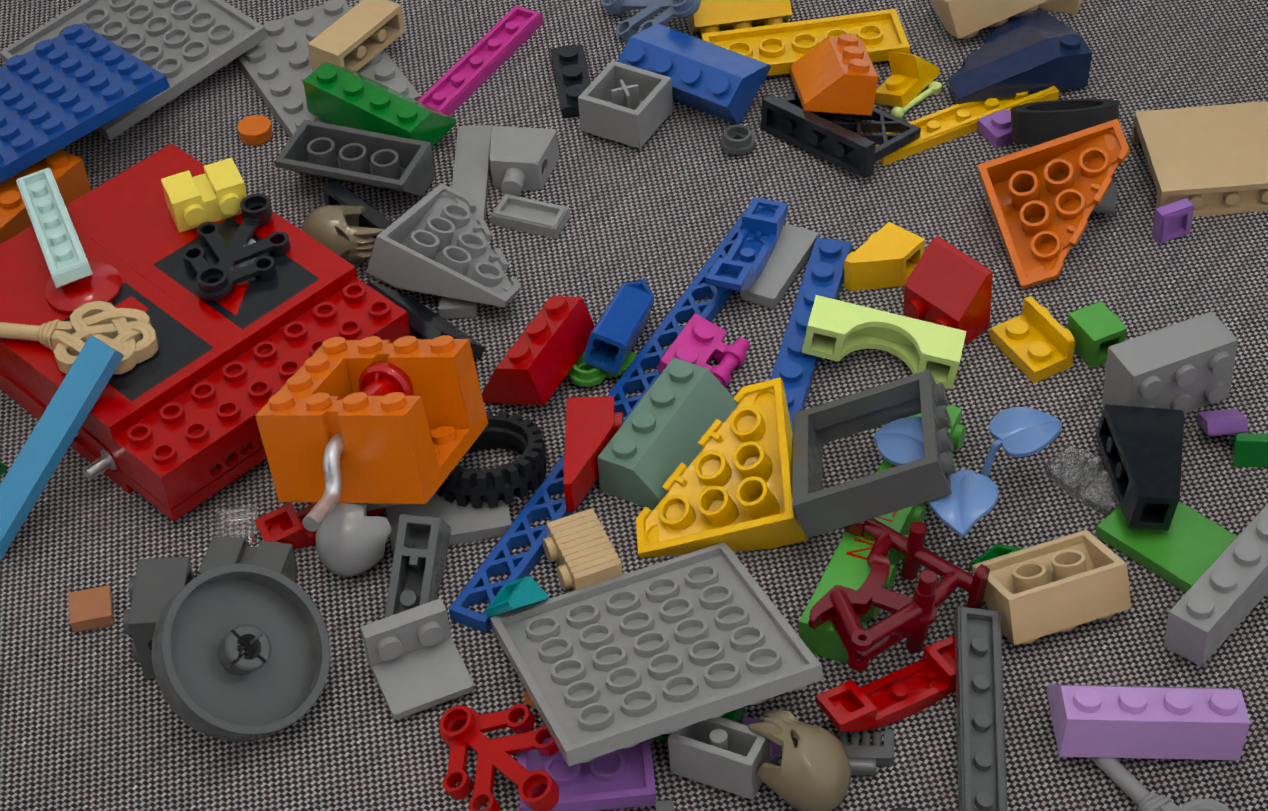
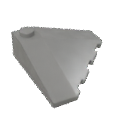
(443, 252)

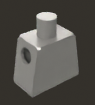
(522, 158)

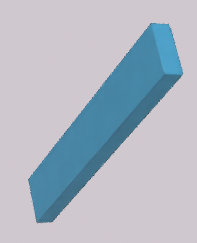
(54, 435)

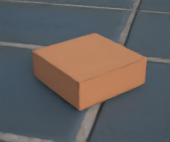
(91, 608)

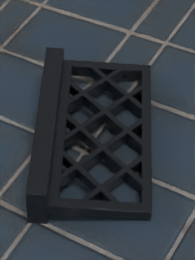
(837, 140)

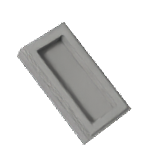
(530, 216)

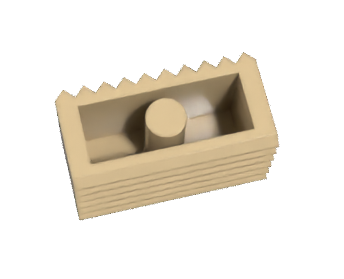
(581, 550)

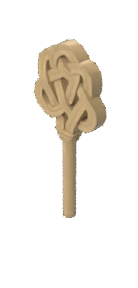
(120, 328)

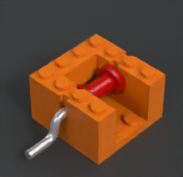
(372, 422)

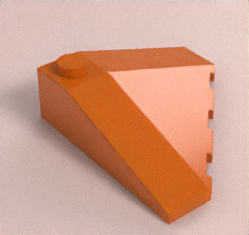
(1047, 195)

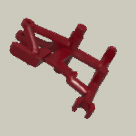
(910, 615)

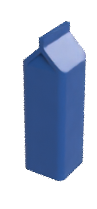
(619, 327)

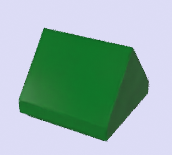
(1249, 450)

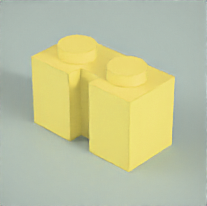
(204, 196)

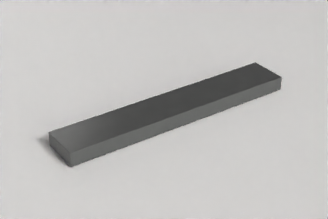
(980, 710)

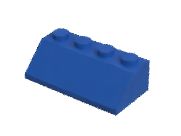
(700, 71)

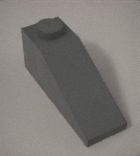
(417, 562)

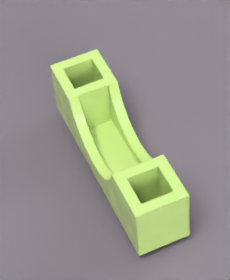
(844, 327)

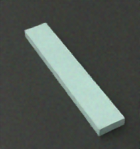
(53, 227)

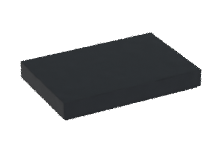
(424, 320)

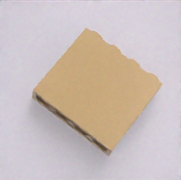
(1208, 156)

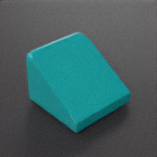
(516, 595)

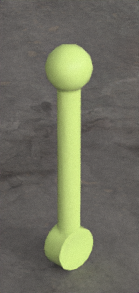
(933, 88)

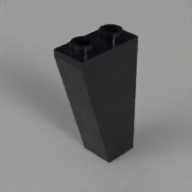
(1143, 461)

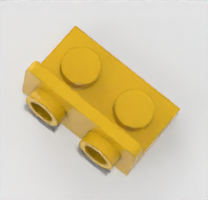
(1035, 342)

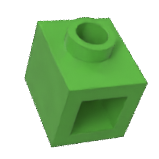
(1094, 331)

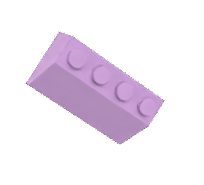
(1148, 721)

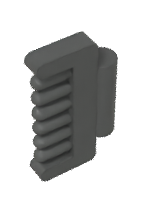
(864, 757)

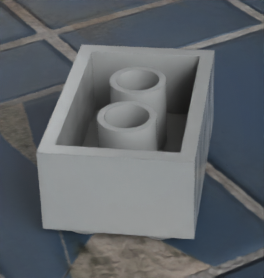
(1173, 366)

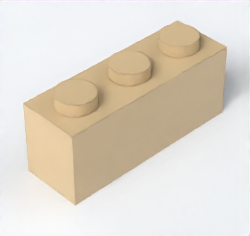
(358, 35)

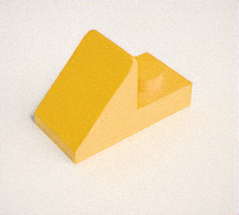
(907, 80)

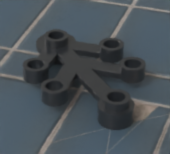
(218, 281)

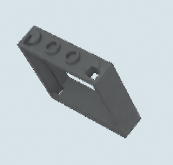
(879, 492)

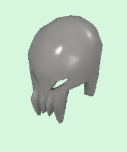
(351, 540)

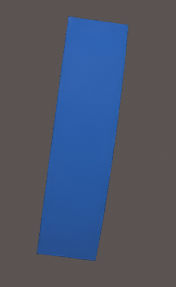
(752, 247)

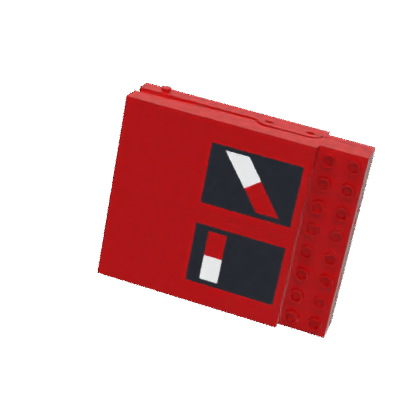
(188, 413)

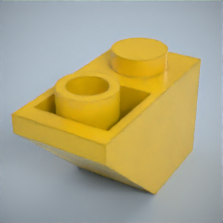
(883, 259)

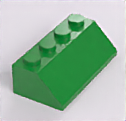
(367, 105)

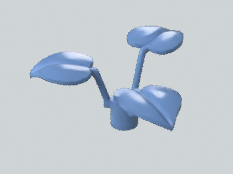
(1016, 429)

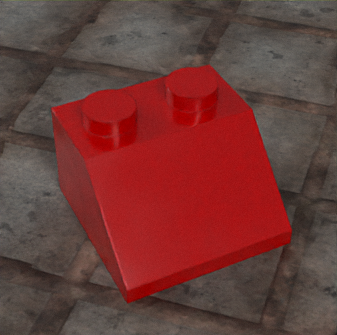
(950, 290)

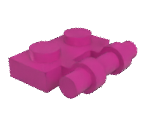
(701, 342)

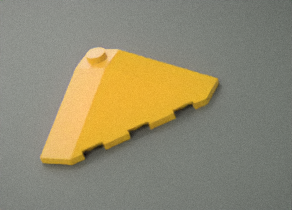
(734, 487)

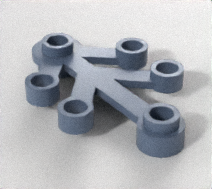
(629, 27)

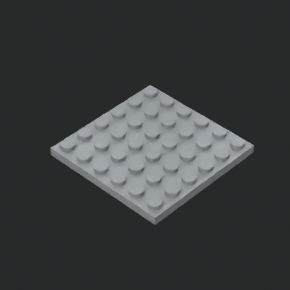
(172, 36)
(653, 652)

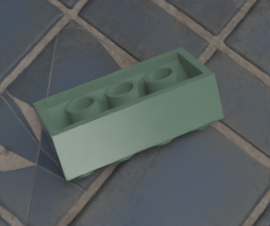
(662, 432)

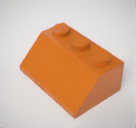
(836, 77)

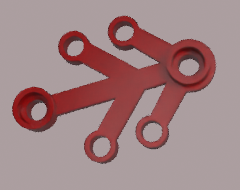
(464, 728)

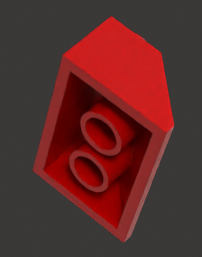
(542, 354)

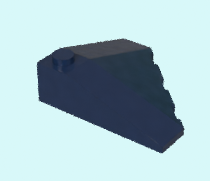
(1023, 56)

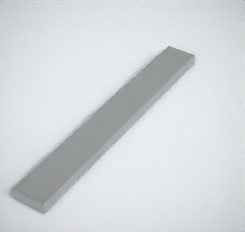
(472, 179)

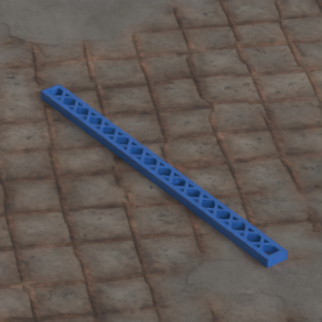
(540, 505)

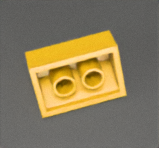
(738, 14)

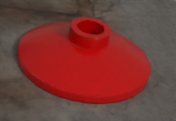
(100, 286)

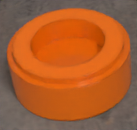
(255, 129)

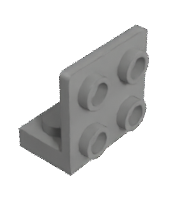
(416, 659)

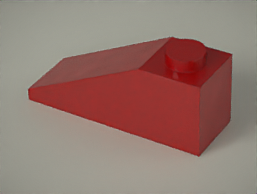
(589, 428)

